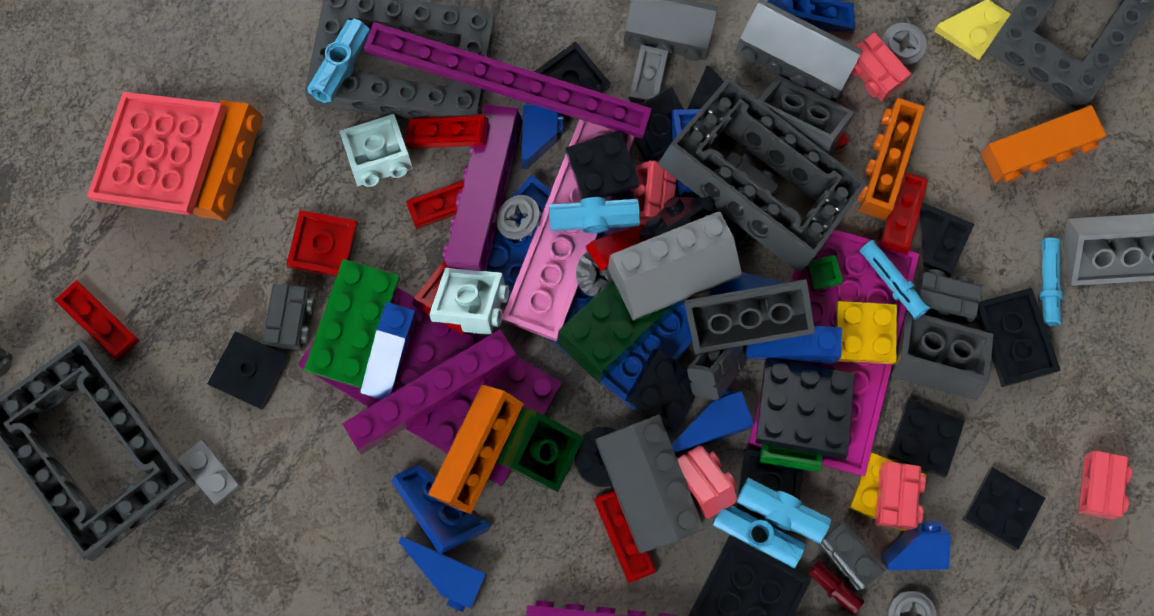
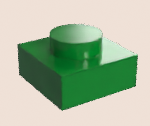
(824, 273)

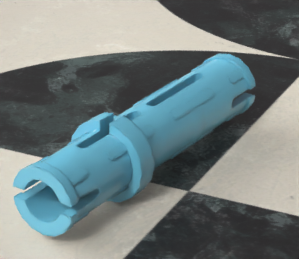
(894, 279)
(1051, 284)

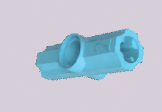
(332, 73)
(594, 215)
(784, 510)
(777, 544)

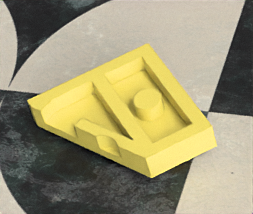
(974, 27)

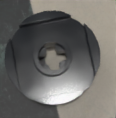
(587, 461)

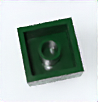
(540, 449)

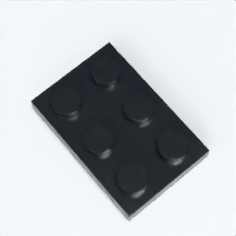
(1020, 337)

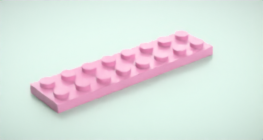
(549, 269)

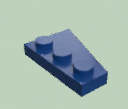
(442, 524)

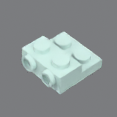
(376, 150)
(470, 299)

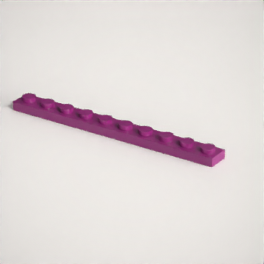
(507, 80)

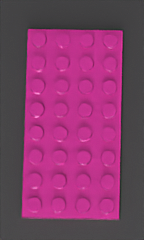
(870, 381)

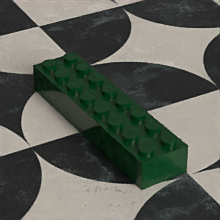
(604, 330)

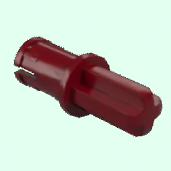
(836, 587)

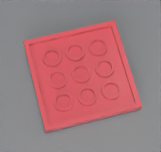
(157, 153)

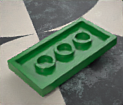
(350, 323)

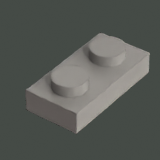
(648, 73)
(209, 472)

